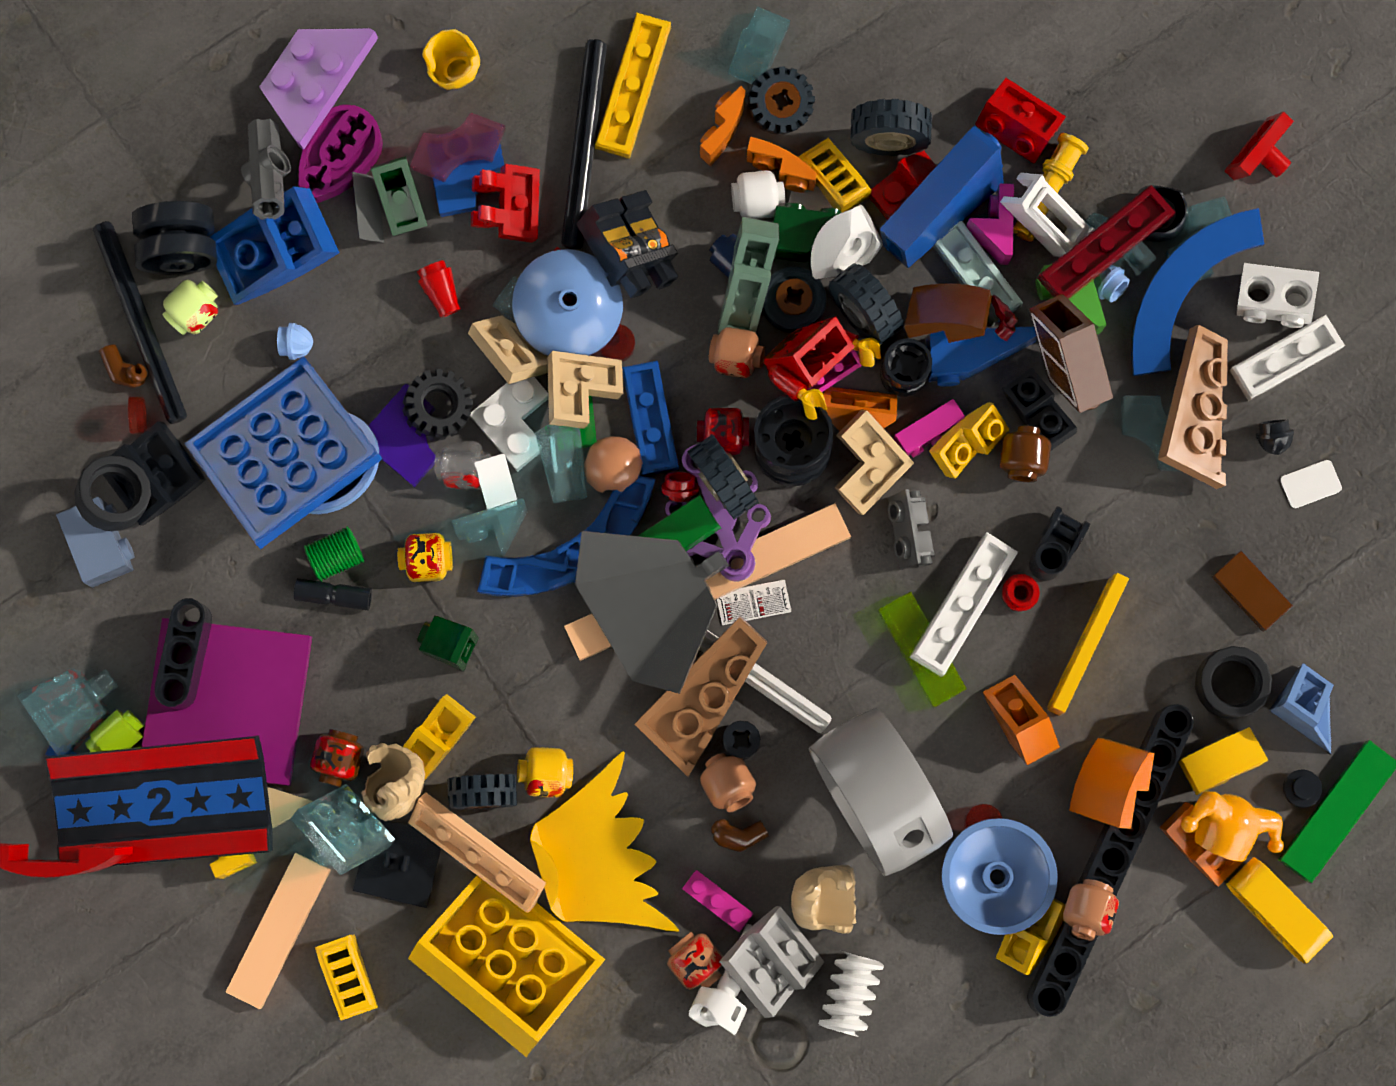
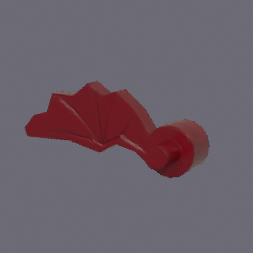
(1007, 318)

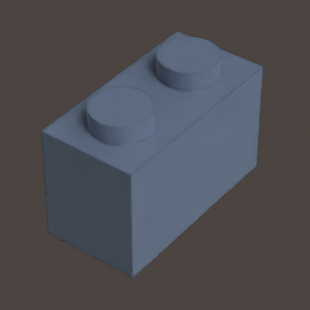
(96, 552)

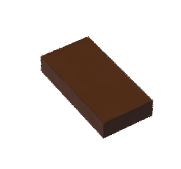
(1252, 591)

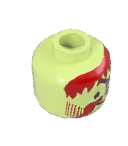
(190, 307)

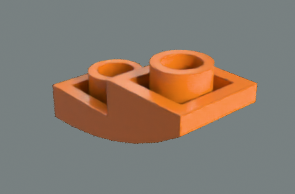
(727, 117)
(794, 172)

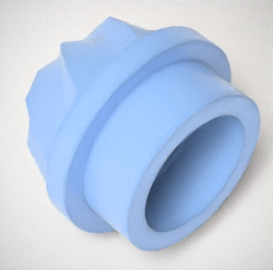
(1111, 283)
(294, 341)

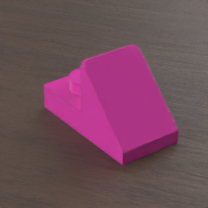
(997, 233)

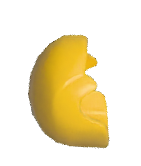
(451, 59)

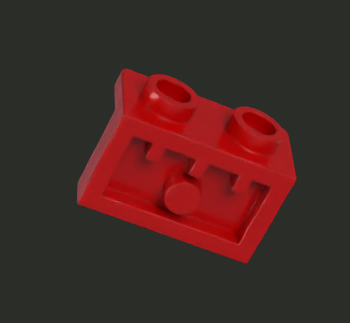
(1019, 120)

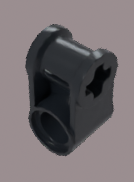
(1059, 538)

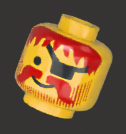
(425, 557)
(545, 772)

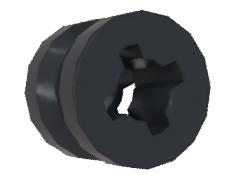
(737, 744)

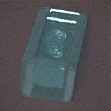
(563, 462)

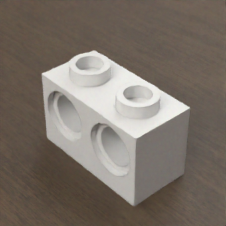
(1278, 284)

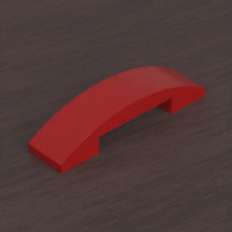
(91, 859)

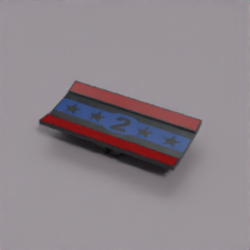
(164, 800)

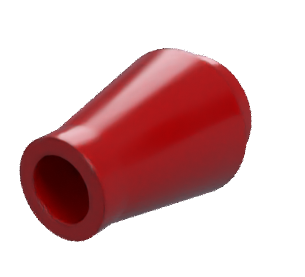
(439, 287)

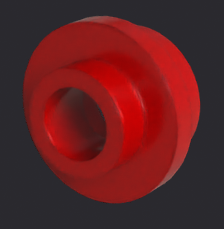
(680, 486)
(1025, 582)

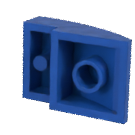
(268, 253)

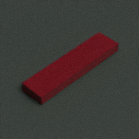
(1106, 244)

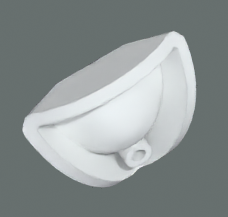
(844, 241)

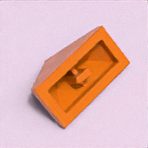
(846, 403)

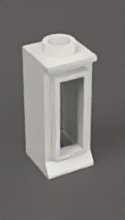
(1028, 214)

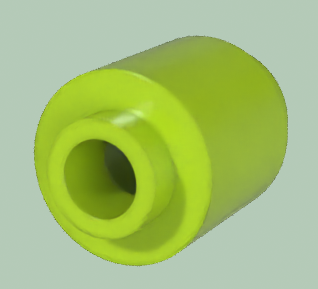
(116, 732)

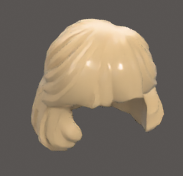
(397, 784)
(825, 899)

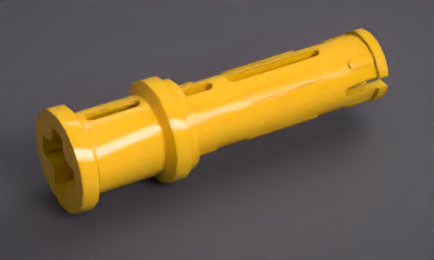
(1057, 172)

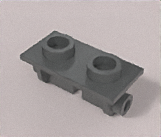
(910, 546)

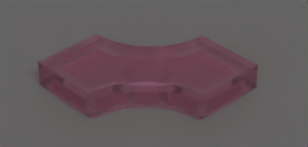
(442, 153)

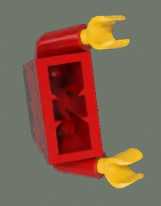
(810, 355)

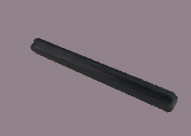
(584, 142)
(139, 322)

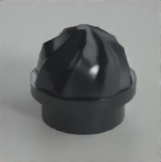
(1275, 436)

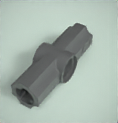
(265, 169)

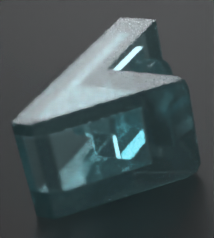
(758, 45)
(502, 519)

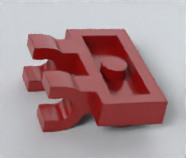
(517, 202)

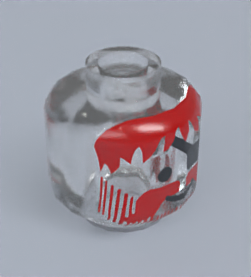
(457, 465)

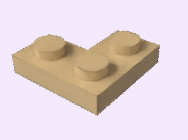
(576, 378)
(879, 466)

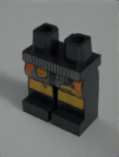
(629, 243)

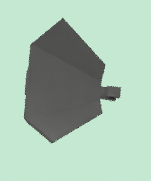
(648, 602)

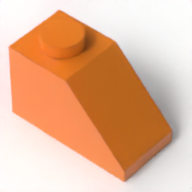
(1022, 719)

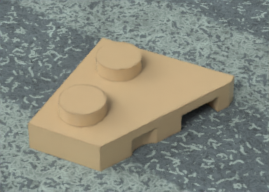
(508, 349)

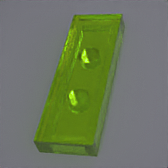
(907, 625)

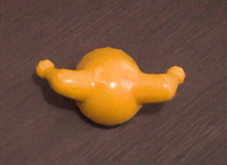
(1231, 825)

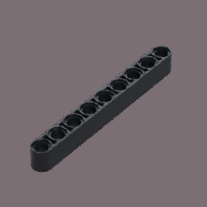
(1125, 847)

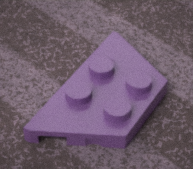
(313, 76)

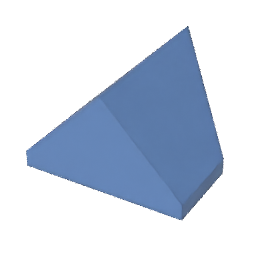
(1307, 706)

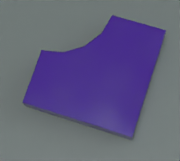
(399, 444)

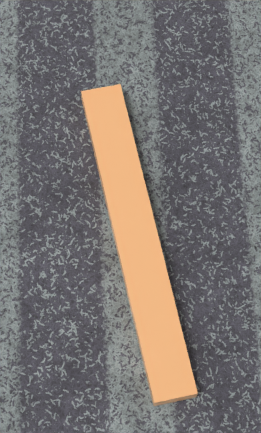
(771, 554)

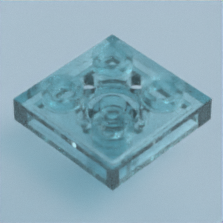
(336, 833)

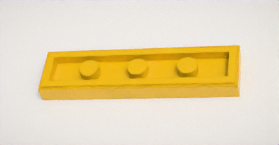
(633, 85)
(1087, 644)

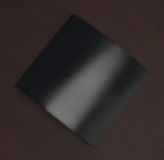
(167, 467)

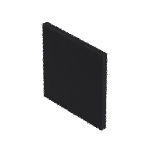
(403, 870)

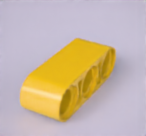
(1279, 910)

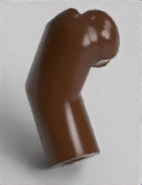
(121, 372)
(736, 838)

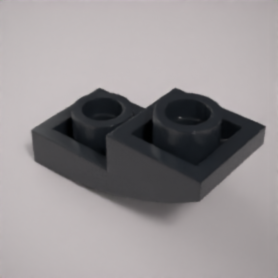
(1037, 407)

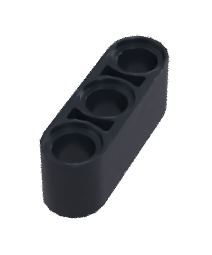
(178, 636)

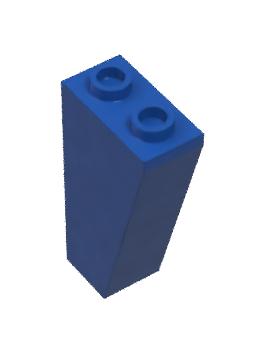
(945, 197)

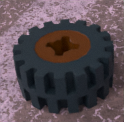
(482, 791)

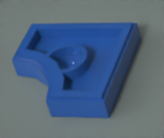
(456, 193)

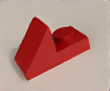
(900, 184)

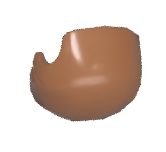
(612, 464)

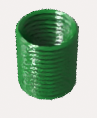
(334, 553)

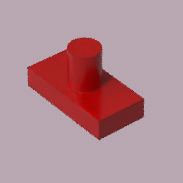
(1262, 149)

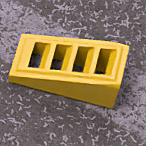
(860, 188)
(333, 982)

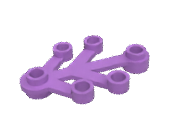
(731, 548)

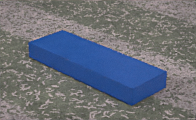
(650, 418)

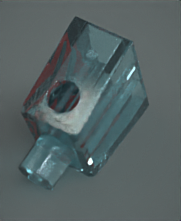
(69, 707)

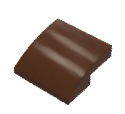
(950, 308)

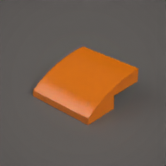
(1110, 782)

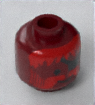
(727, 427)

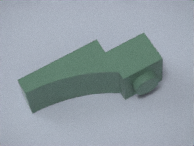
(749, 274)

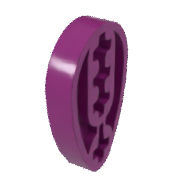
(358, 158)

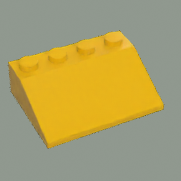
(506, 963)

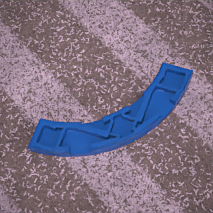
(1177, 276)
(559, 567)

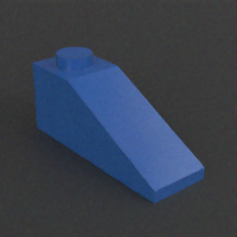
(970, 356)

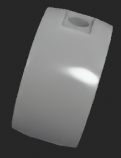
(881, 791)

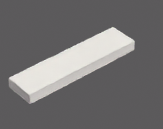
(963, 604)

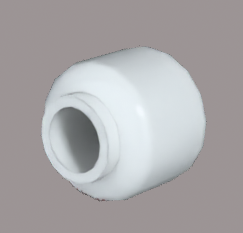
(757, 194)

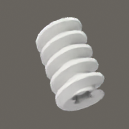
(851, 994)

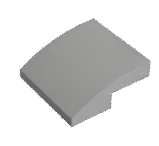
(772, 961)

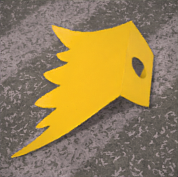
(587, 858)

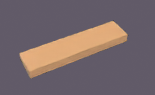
(476, 852)
(278, 930)

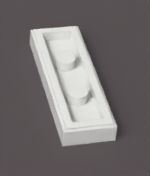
(1287, 357)

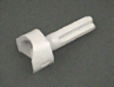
(720, 1004)

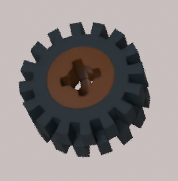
(766, 108)

